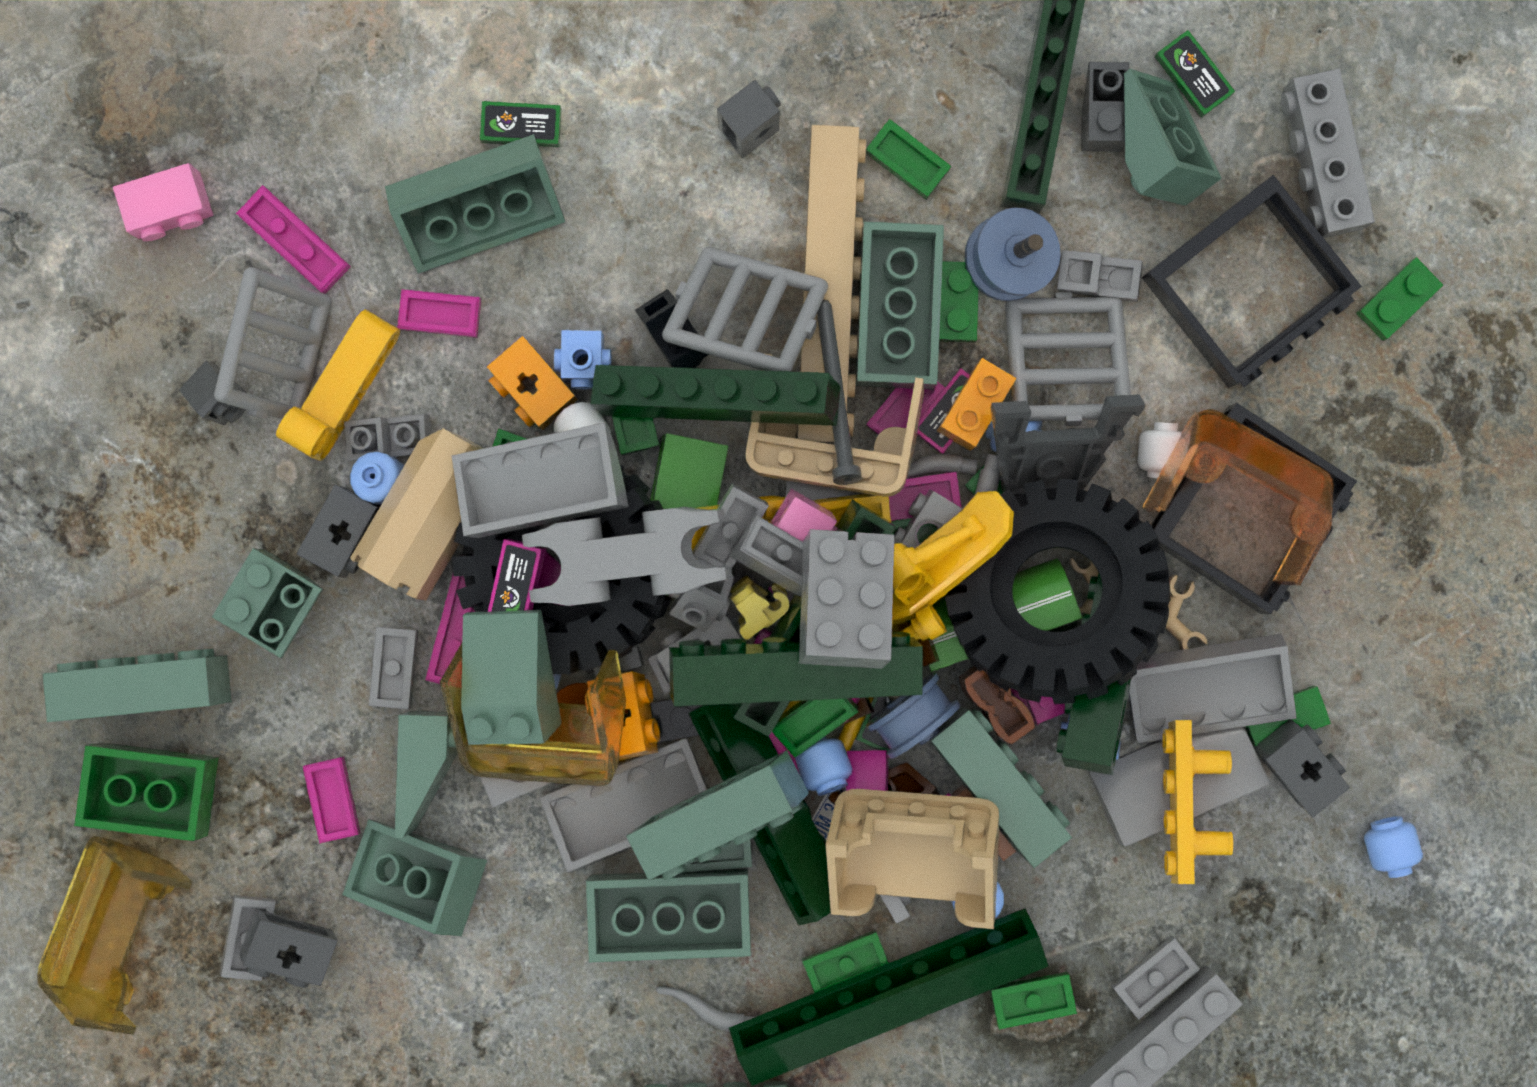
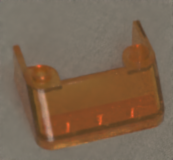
(1217, 440)

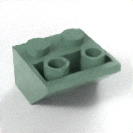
(268, 601)

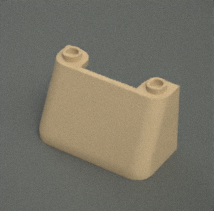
(915, 850)

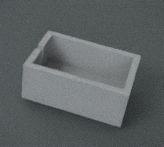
(846, 599)

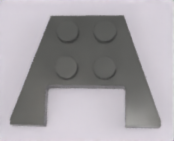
(1056, 453)

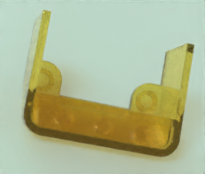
(578, 752)
(97, 929)

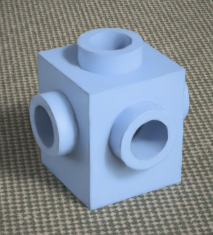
(573, 347)

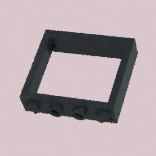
(1309, 241)
(1273, 593)

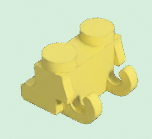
(754, 606)

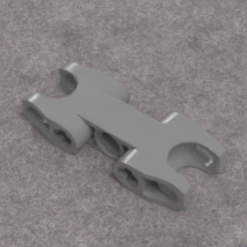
(592, 561)

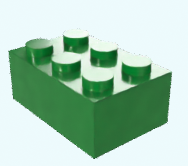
(146, 791)

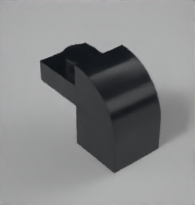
(655, 316)

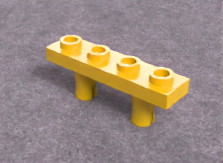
(1178, 821)

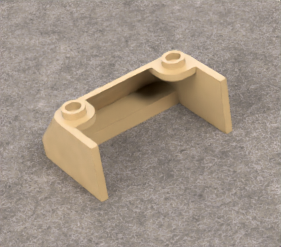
(778, 454)

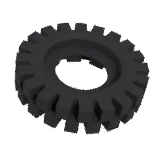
(580, 633)
(1102, 648)

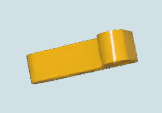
(340, 387)

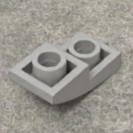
(386, 435)

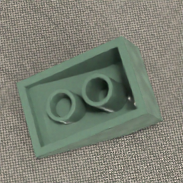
(1163, 142)
(507, 679)
(423, 759)
(415, 879)

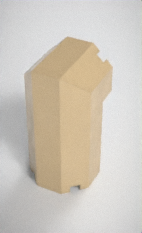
(418, 519)

